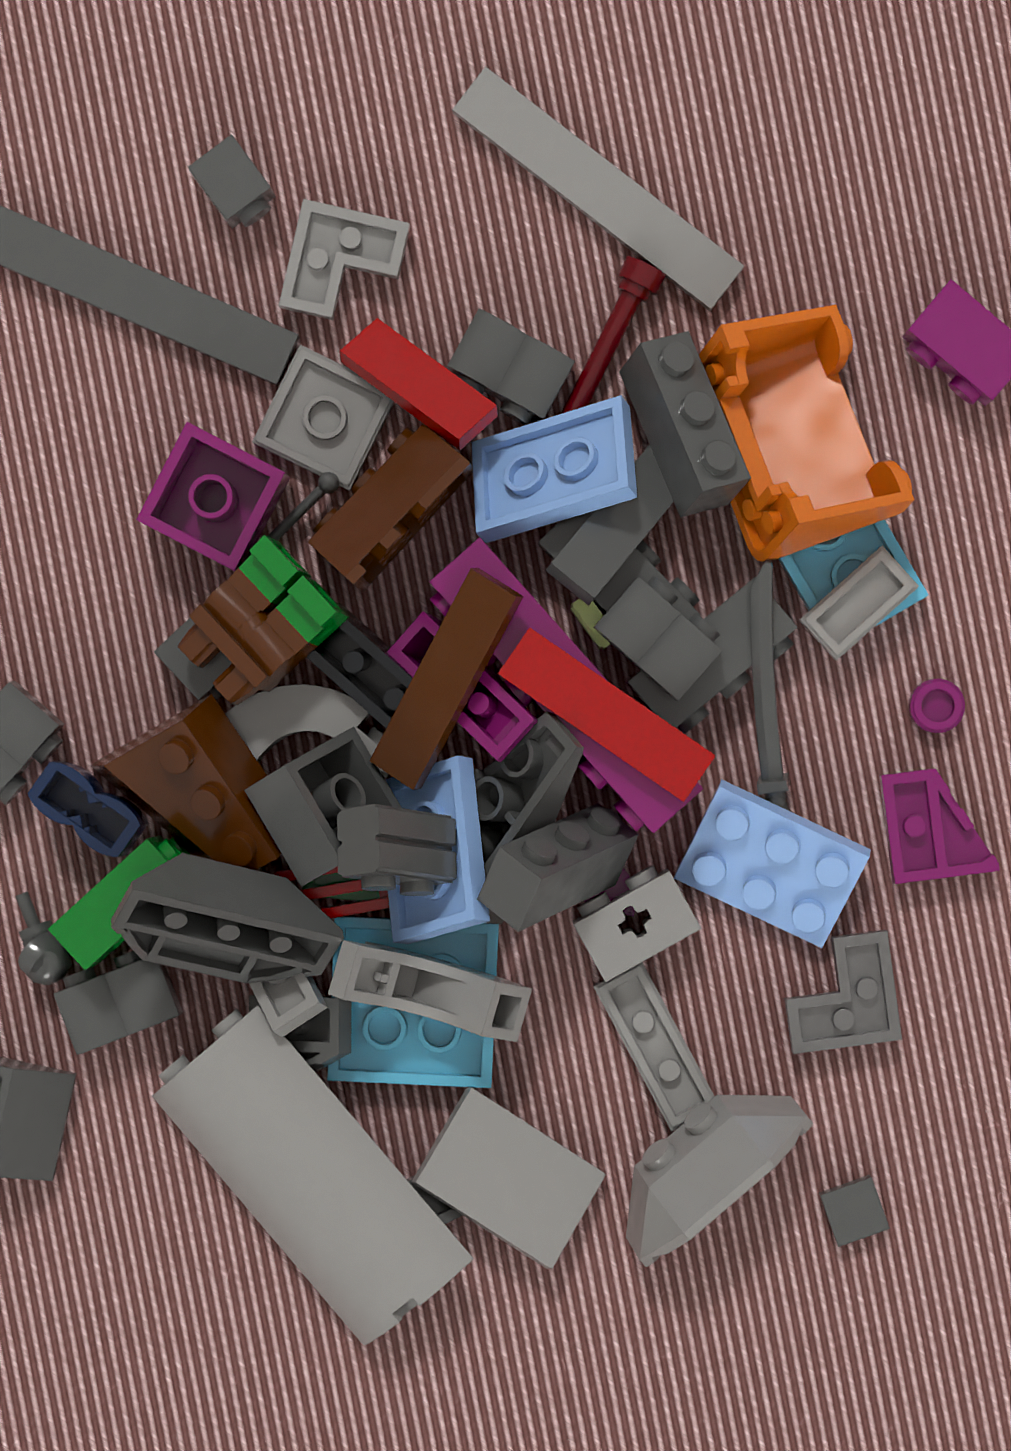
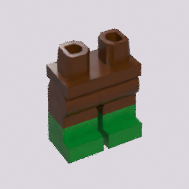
(261, 621)

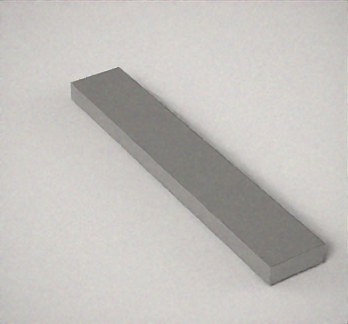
(597, 188)

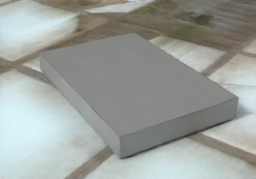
(508, 1178)

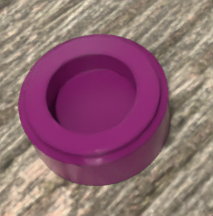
(936, 705)

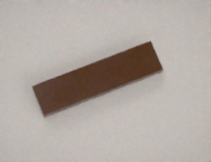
(446, 678)

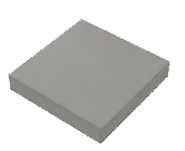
(323, 417)

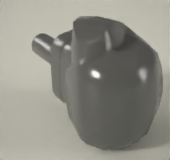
(43, 956)

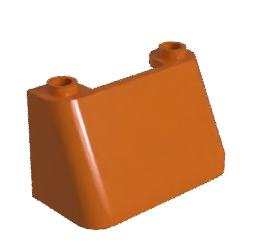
(798, 433)

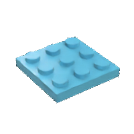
(408, 1047)

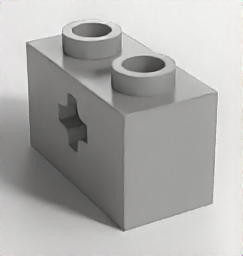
(667, 923)

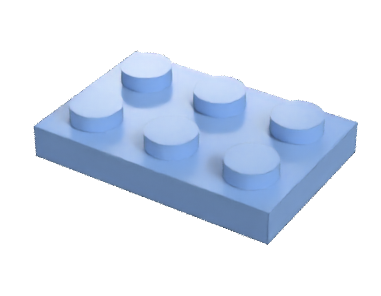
(553, 469)
(772, 863)
(454, 905)

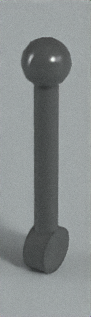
(327, 483)

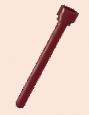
(636, 284)

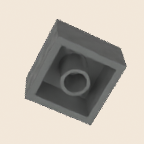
(306, 795)

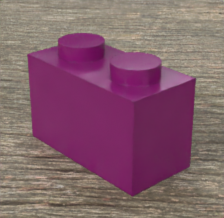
(963, 343)

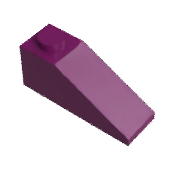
(492, 712)

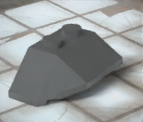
(225, 922)

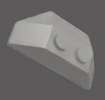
(707, 1167)

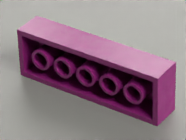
(641, 798)

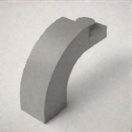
(299, 708)
(430, 988)

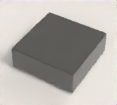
(854, 1210)

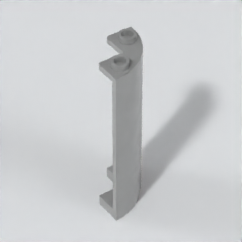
(311, 1175)

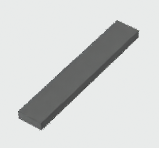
(144, 297)

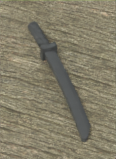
(773, 781)

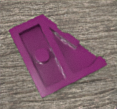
(929, 830)

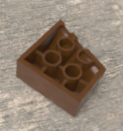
(390, 505)
(193, 784)

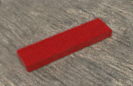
(606, 714)

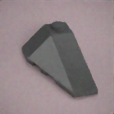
(525, 787)

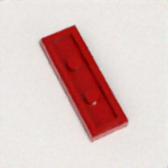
(418, 383)

